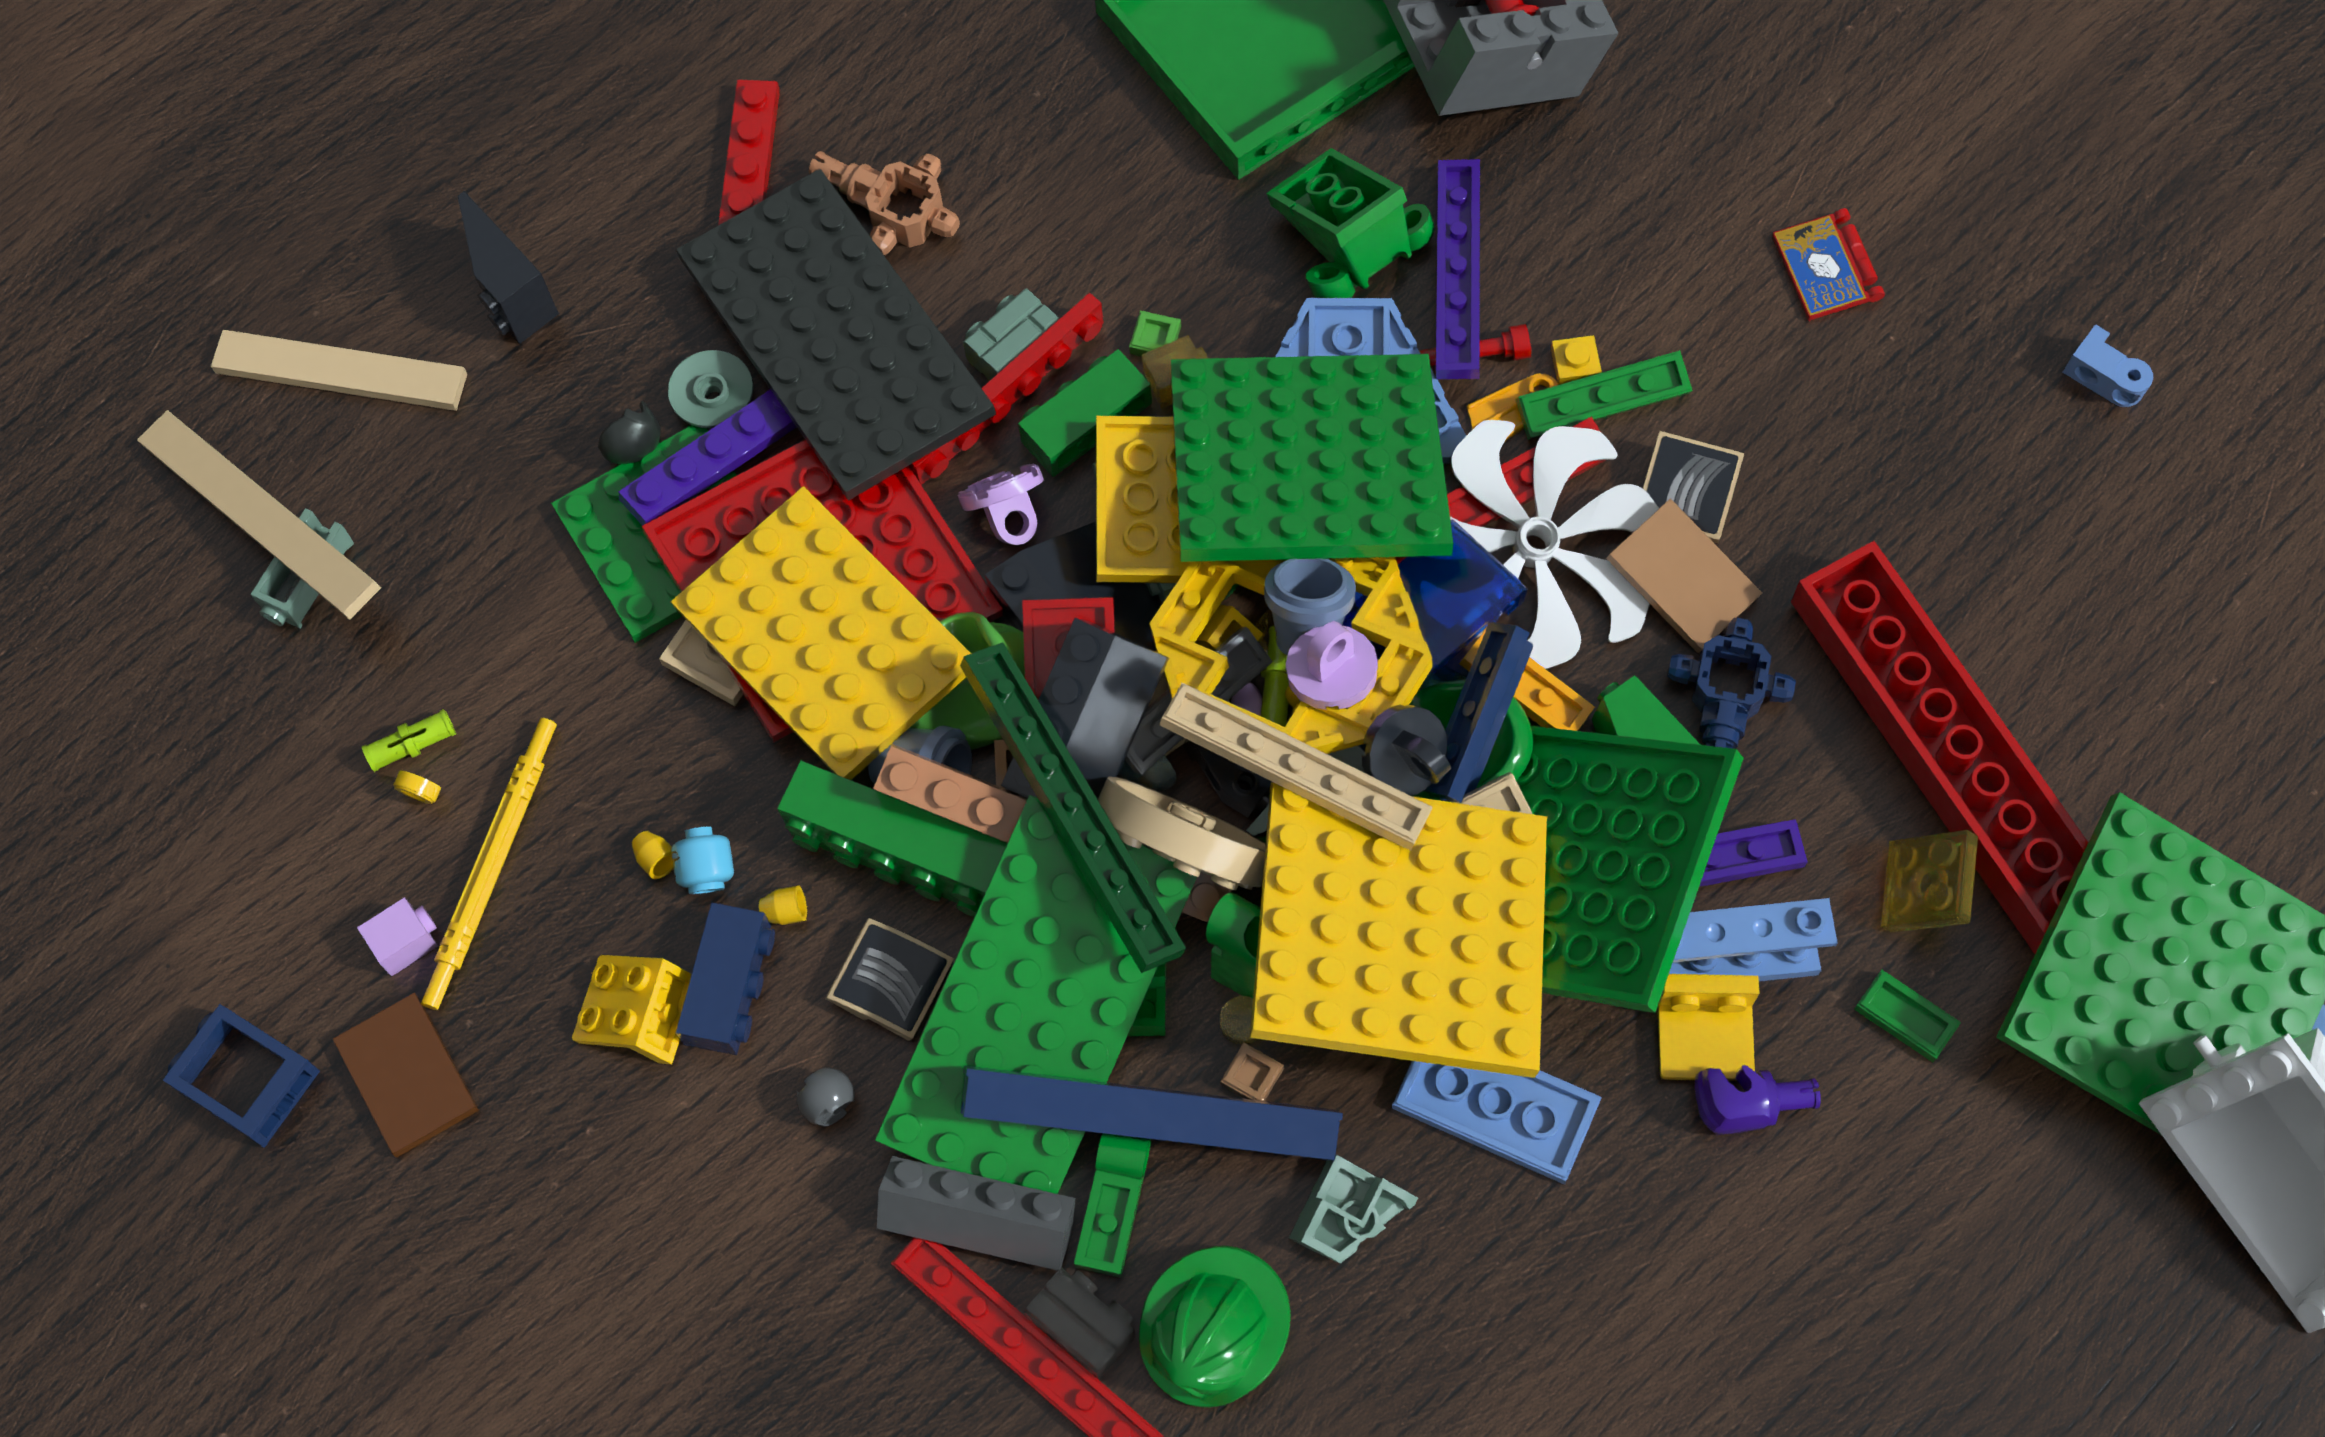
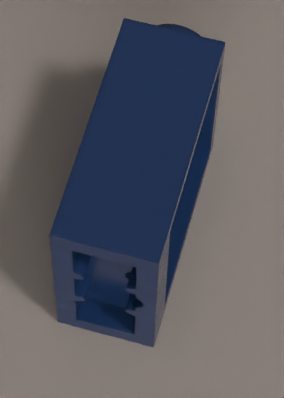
(274, 1101)

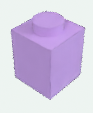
(399, 935)

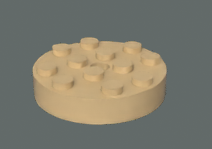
(1183, 834)

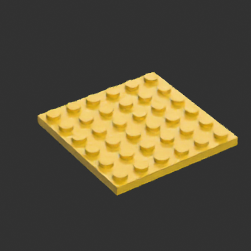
(1400, 946)

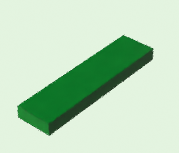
(1604, 394)

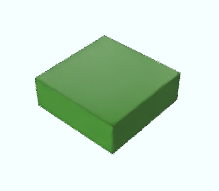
(1153, 332)

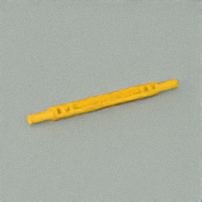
(488, 864)

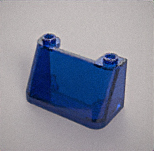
(1454, 596)

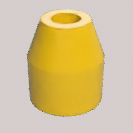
(653, 854)
(784, 905)

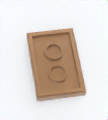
(1684, 575)

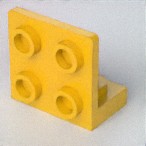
(634, 1006)
(1706, 1024)

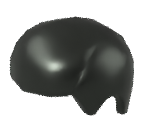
(630, 436)

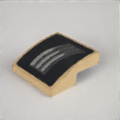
(1695, 478)
(889, 978)

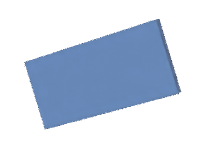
(1513, 1116)

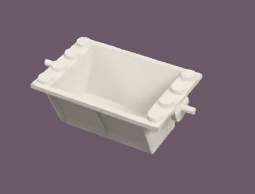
(2257, 1150)

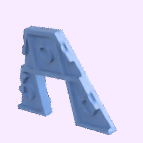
(1364, 328)

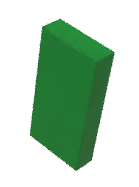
(1907, 1015)

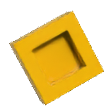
(1575, 358)

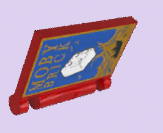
(1827, 265)

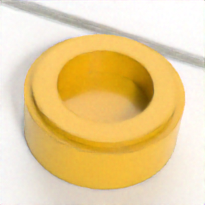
(416, 787)

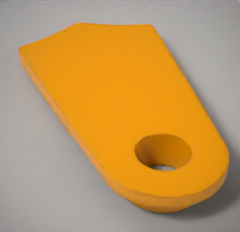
(1502, 403)

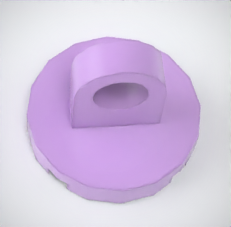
(1002, 495)
(1332, 666)

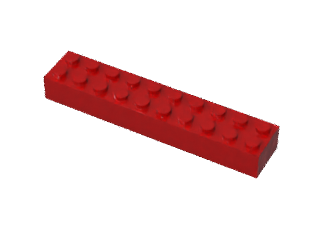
(1945, 733)

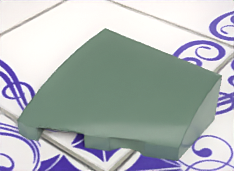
(1347, 1209)

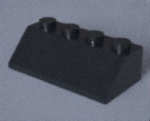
(1096, 701)

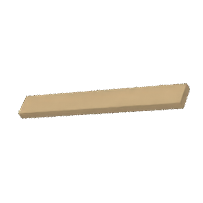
(259, 515)

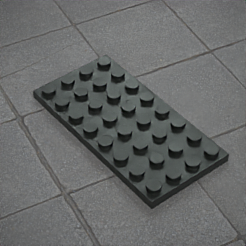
(835, 334)

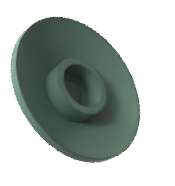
(702, 375)

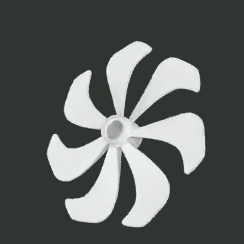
(1619, 508)

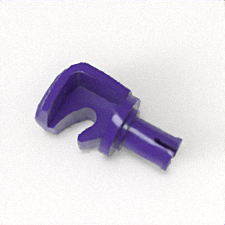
(1731, 1111)

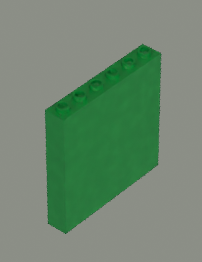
(1260, 69)

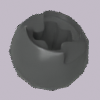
(825, 1096)

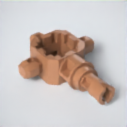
(873, 191)

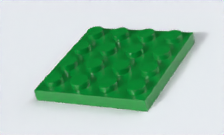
(616, 545)

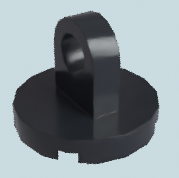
(1406, 749)

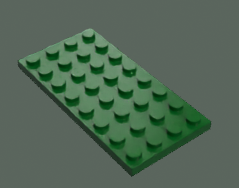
(1030, 992)

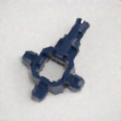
(1726, 715)

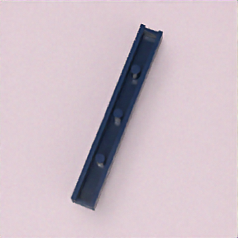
(1149, 1113)

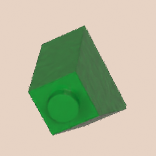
(1637, 713)

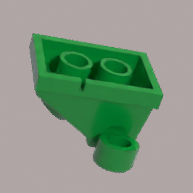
(1350, 220)

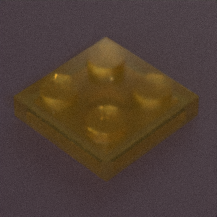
(1929, 881)

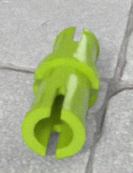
(408, 740)

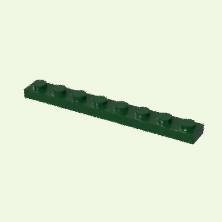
(1073, 808)

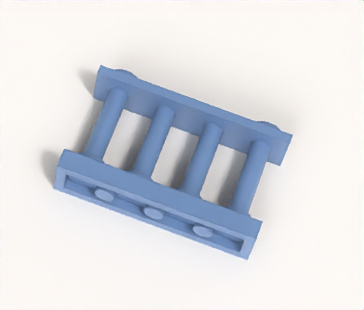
(1757, 940)

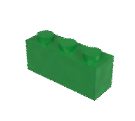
(1066, 423)

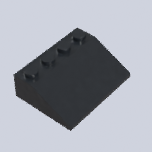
(1067, 569)

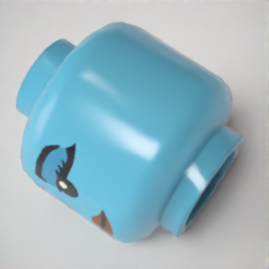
(702, 861)

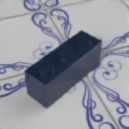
(725, 979)

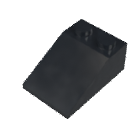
(509, 282)

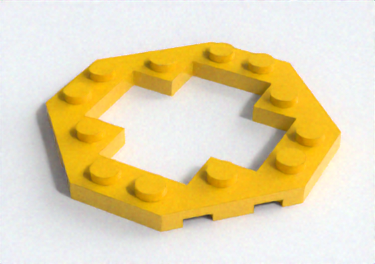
(1384, 618)

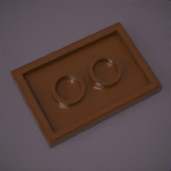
(405, 1075)

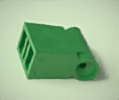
(1234, 933)

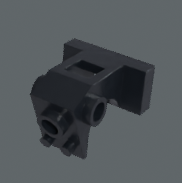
(1226, 776)

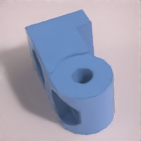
(2108, 370)

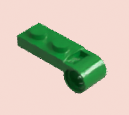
(1112, 1204)

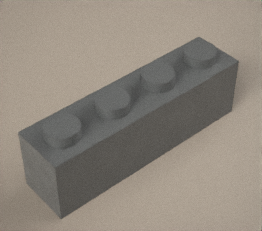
(975, 1213)

